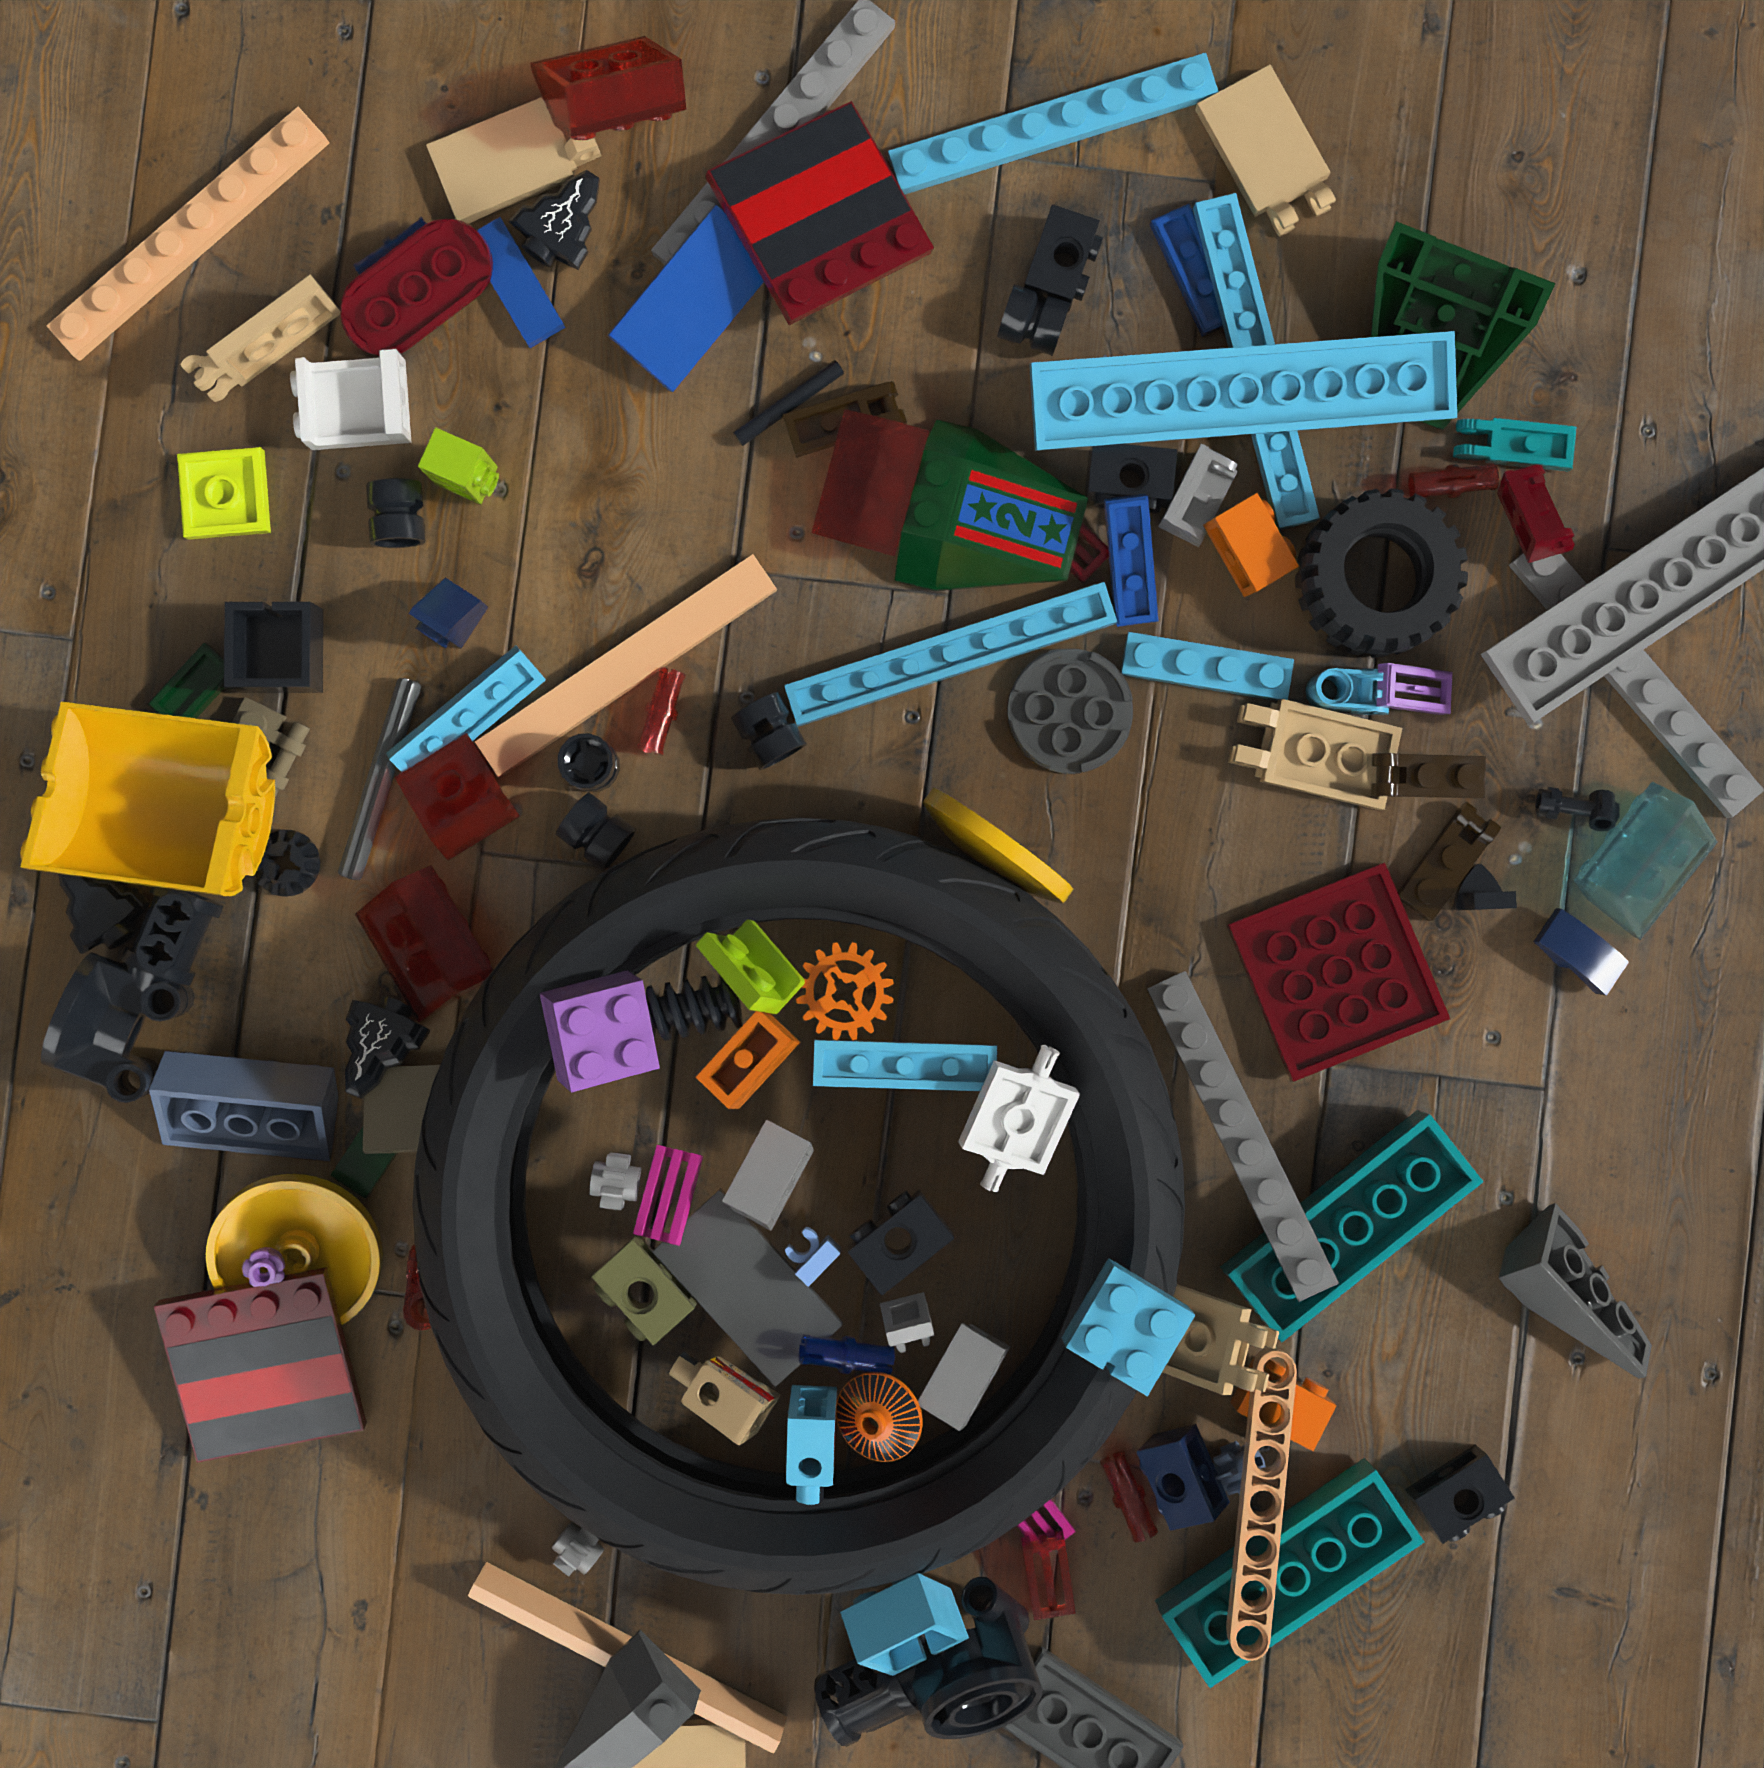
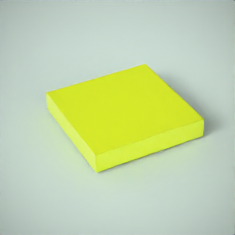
(223, 493)

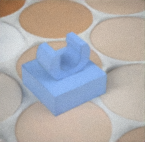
(816, 1258)

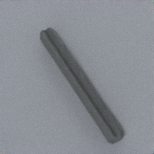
(378, 780)

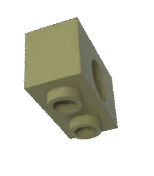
(638, 1263)

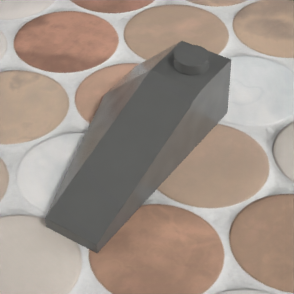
(1561, 1284)
(631, 1709)

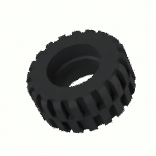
(1424, 540)

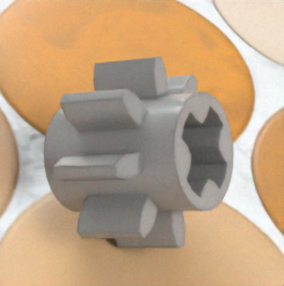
(615, 1181)
(576, 1550)

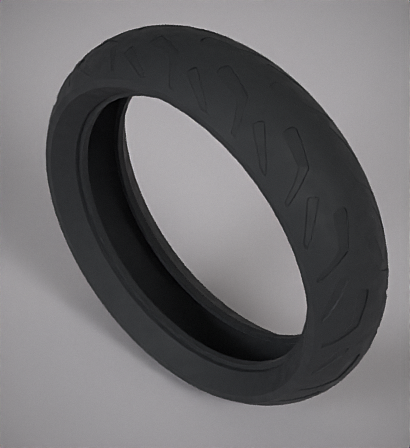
(587, 1450)

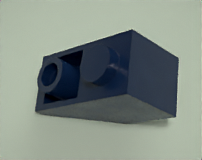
(448, 614)

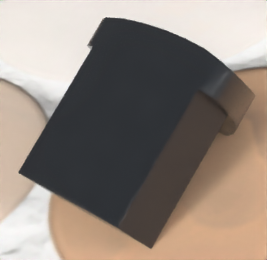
(1482, 892)

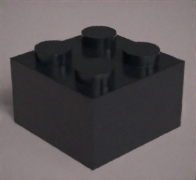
(273, 651)

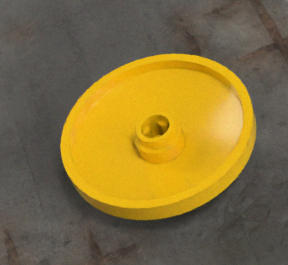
(995, 849)
(311, 1227)

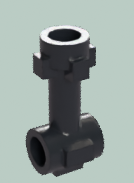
(1600, 807)

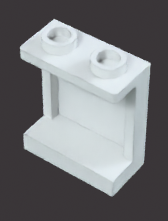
(352, 402)

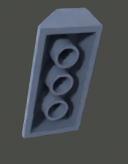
(245, 1105)

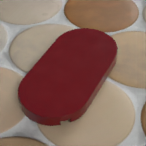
(416, 287)

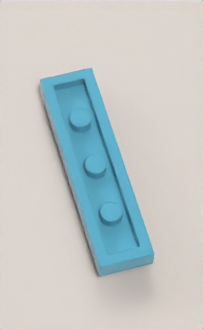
(1207, 667)
(471, 709)
(902, 1065)

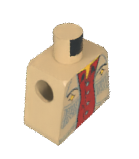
(741, 1401)

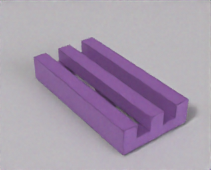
(1390, 686)

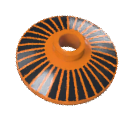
(892, 1408)

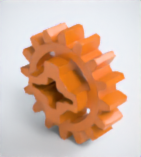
(826, 1003)

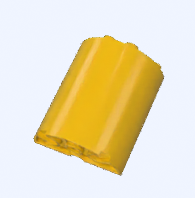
(152, 800)

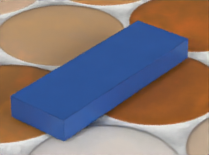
(1185, 256)
(519, 286)
(1131, 559)

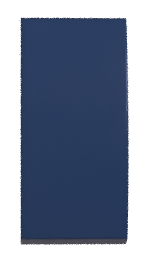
(1581, 950)

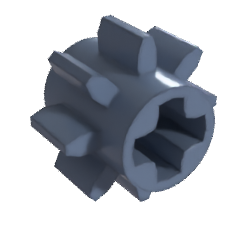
(1230, 1466)

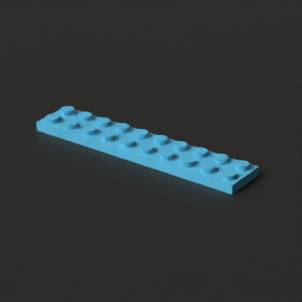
(1243, 390)

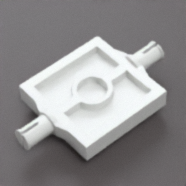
(1018, 1118)

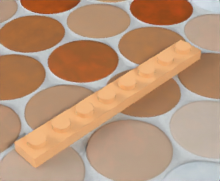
(188, 234)

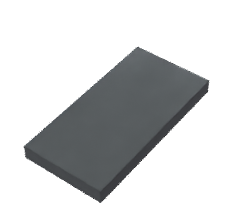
(747, 1287)
(1089, 1726)

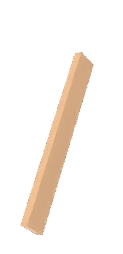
(626, 666)
(601, 1641)

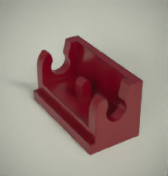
(1533, 514)

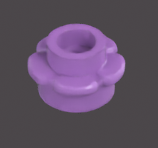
(267, 1258)

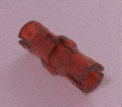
(1454, 480)
(661, 711)
(1129, 1496)

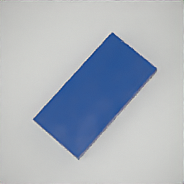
(689, 301)

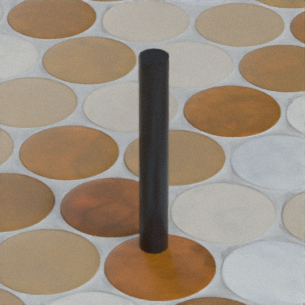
(788, 402)

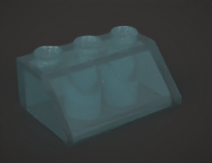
(1646, 859)

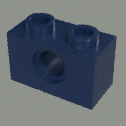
(1182, 1453)

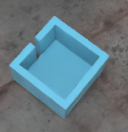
(1128, 1327)
(888, 1624)

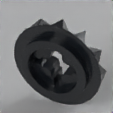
(303, 854)

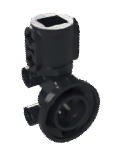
(109, 999)
(957, 1691)

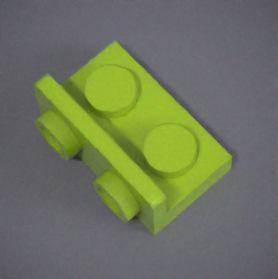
(752, 967)

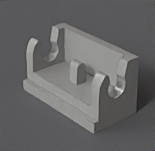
(1199, 495)
(768, 1175)
(963, 1375)

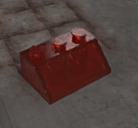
(611, 87)
(870, 482)
(424, 942)

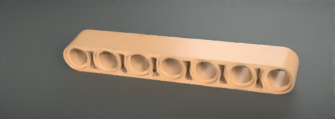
(1265, 1523)

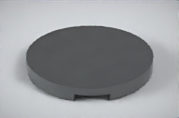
(1070, 711)

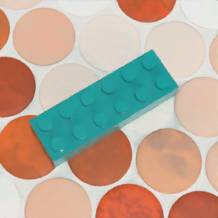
(1360, 1219)
(1325, 1552)

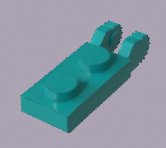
(1519, 443)

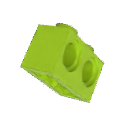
(459, 466)

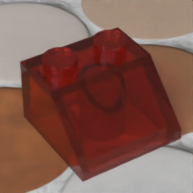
(456, 797)

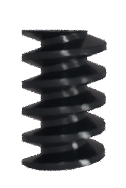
(693, 1007)

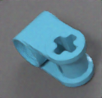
(1355, 691)

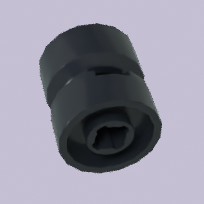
(1033, 319)
(395, 510)
(775, 744)
(588, 762)
(593, 829)

